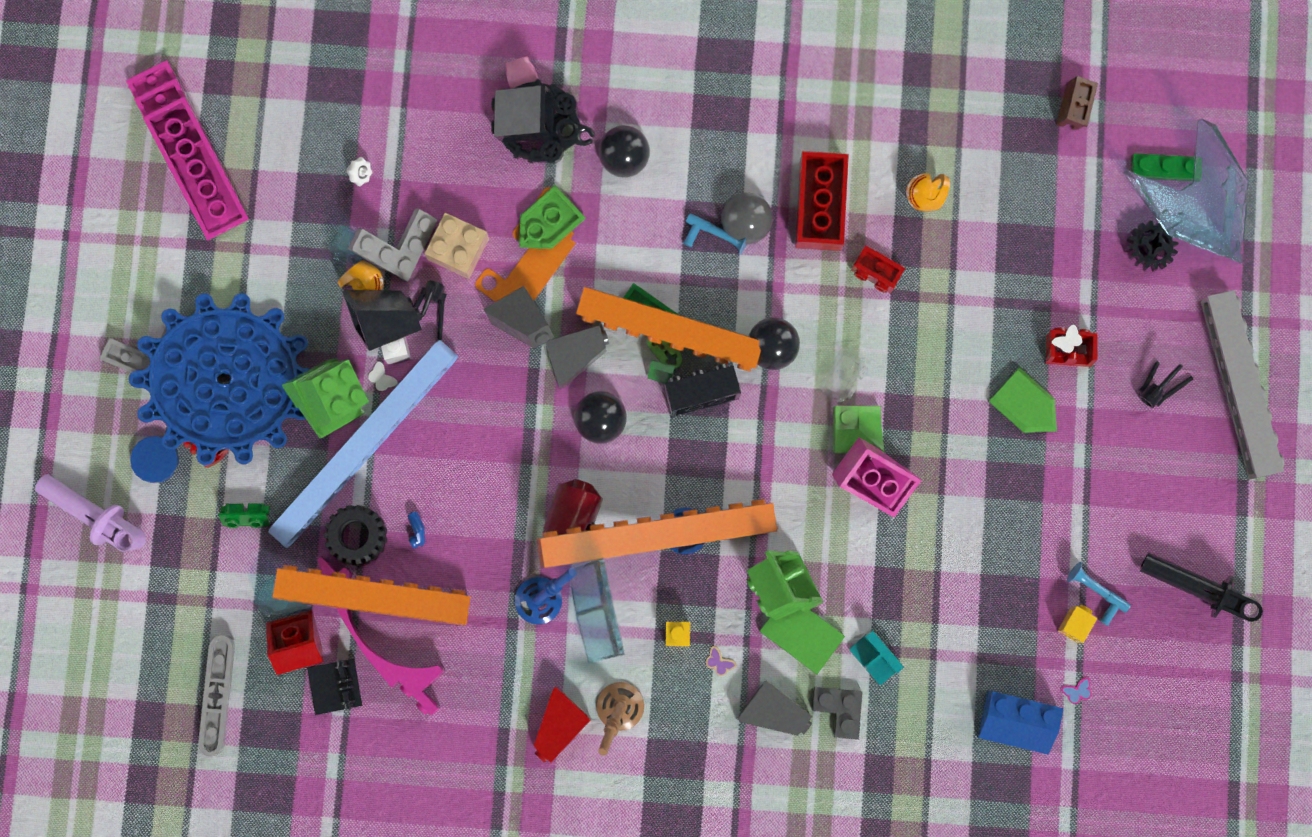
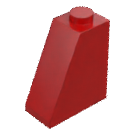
(559, 726)

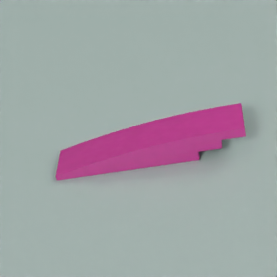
(187, 150)

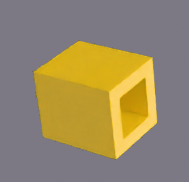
(1077, 623)
(677, 634)

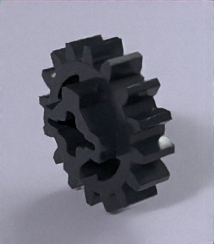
(1161, 241)

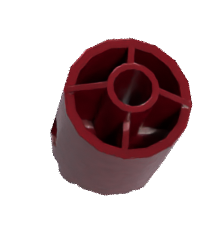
(573, 506)

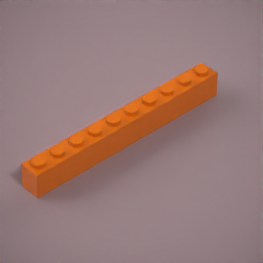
(656, 534)

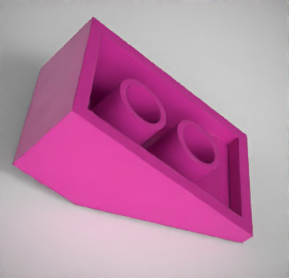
(875, 477)

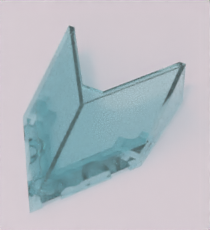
(1211, 207)
(596, 612)

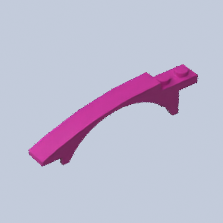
(413, 680)

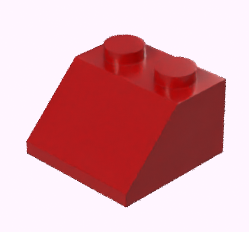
(293, 642)

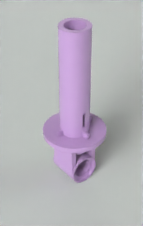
(105, 524)

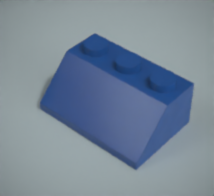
(1020, 722)

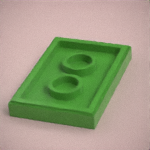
(804, 638)

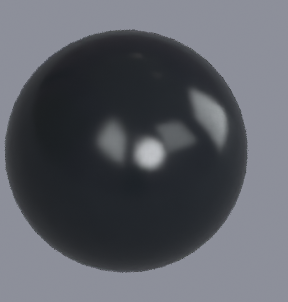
(624, 151)
(777, 342)
(600, 417)

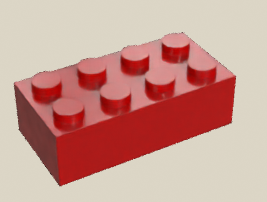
(821, 201)

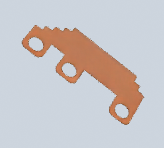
(532, 270)

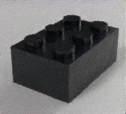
(702, 390)

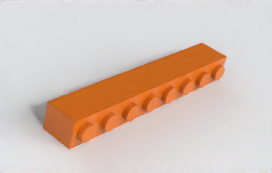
(669, 327)
(371, 597)

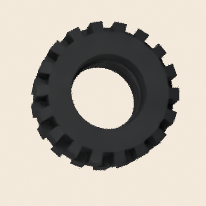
(336, 529)

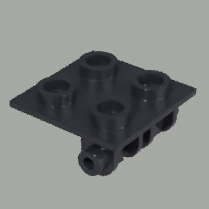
(334, 686)

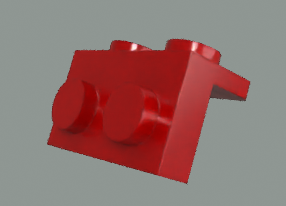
(877, 270)

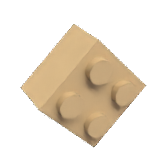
(457, 246)

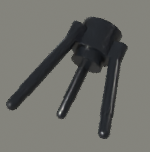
(432, 294)
(1152, 394)

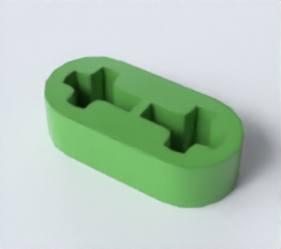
(660, 354)

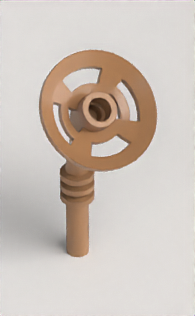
(613, 724)

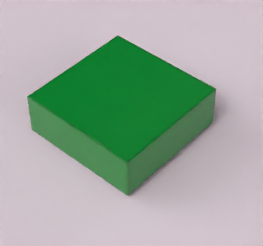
(660, 372)

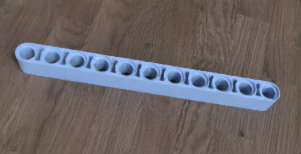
(363, 444)

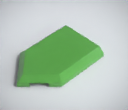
(548, 220)
(1026, 404)

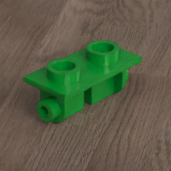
(234, 515)

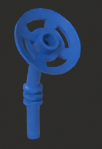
(546, 589)

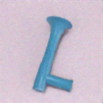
(699, 223)
(1117, 602)

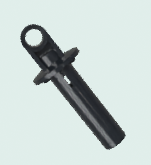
(1221, 595)

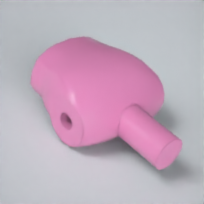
(520, 72)

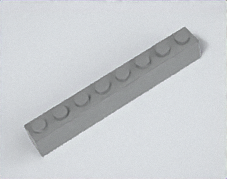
(1242, 385)

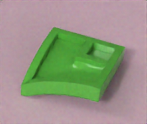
(856, 422)

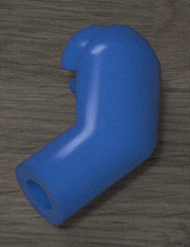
(418, 528)

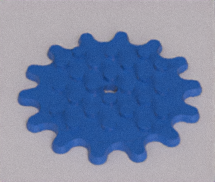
(186, 373)

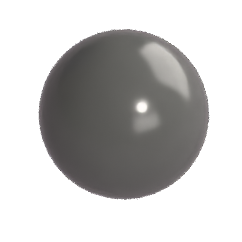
(747, 217)

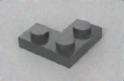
(846, 706)

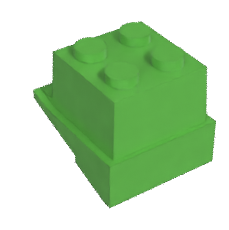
(327, 395)
(783, 584)

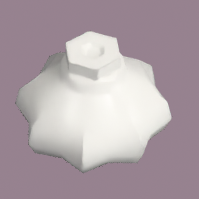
(359, 171)

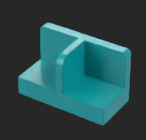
(876, 657)

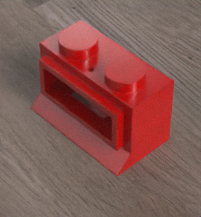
(1072, 358)

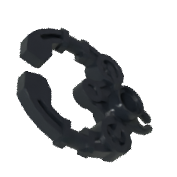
(566, 116)

